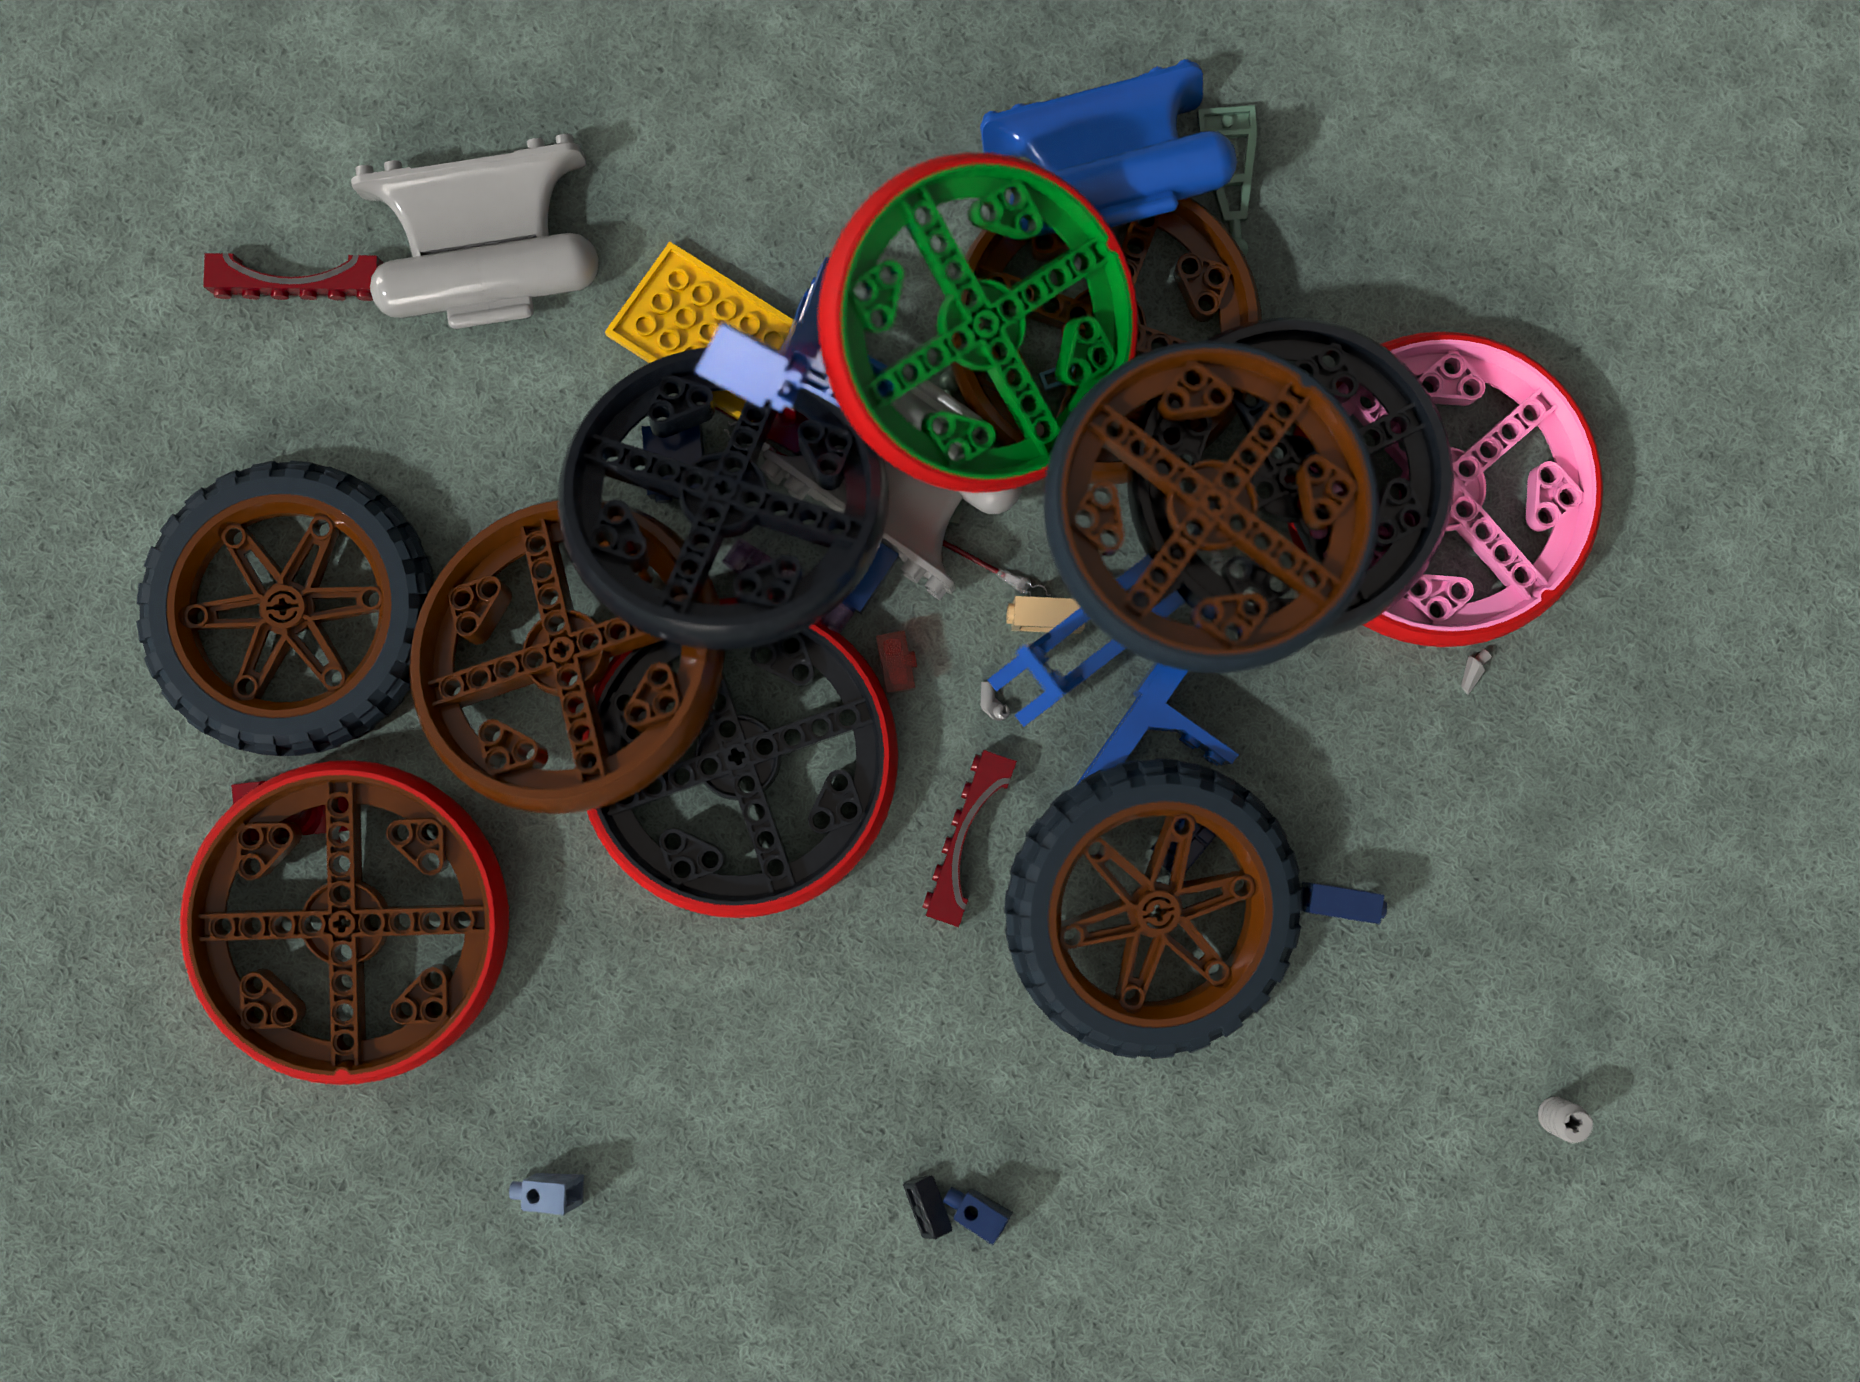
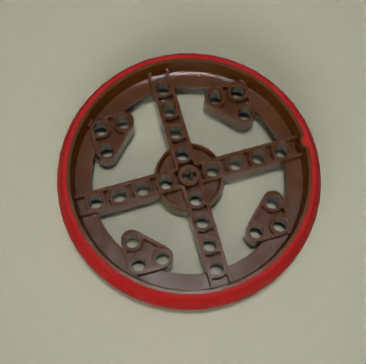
(230, 850)

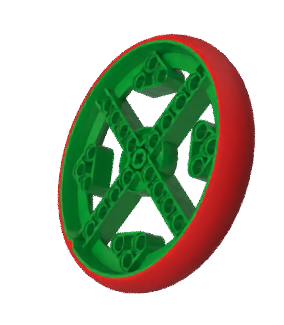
(845, 317)

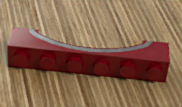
(227, 276)
(947, 900)

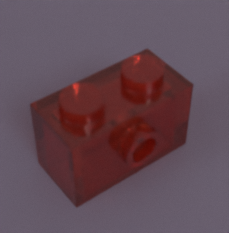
(896, 662)

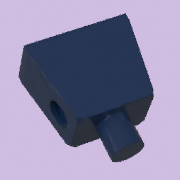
(991, 1215)

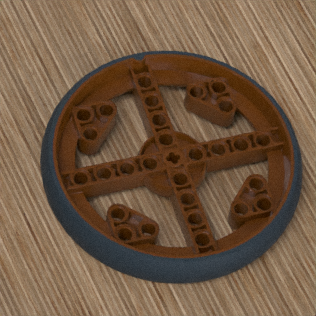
(1340, 462)

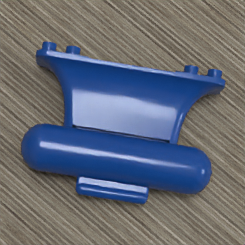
(1119, 144)

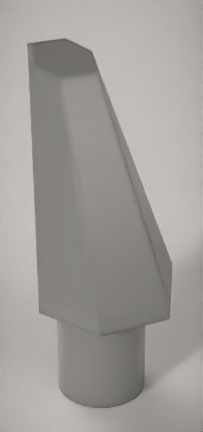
(1474, 670)

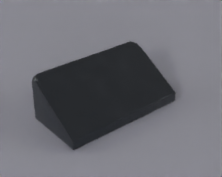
(927, 1207)

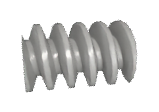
(1565, 1119)

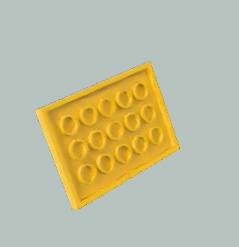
(682, 308)

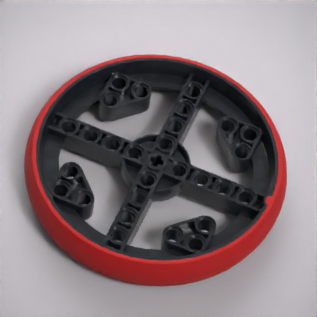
(816, 871)

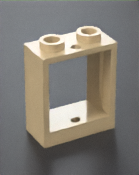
(1040, 613)

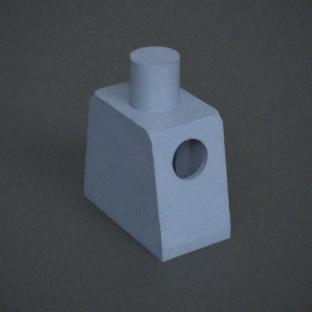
(549, 1192)

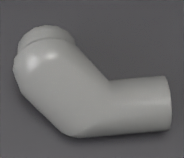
(991, 705)

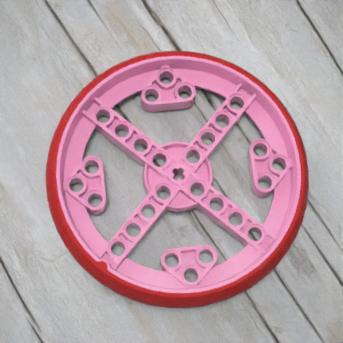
(1574, 472)

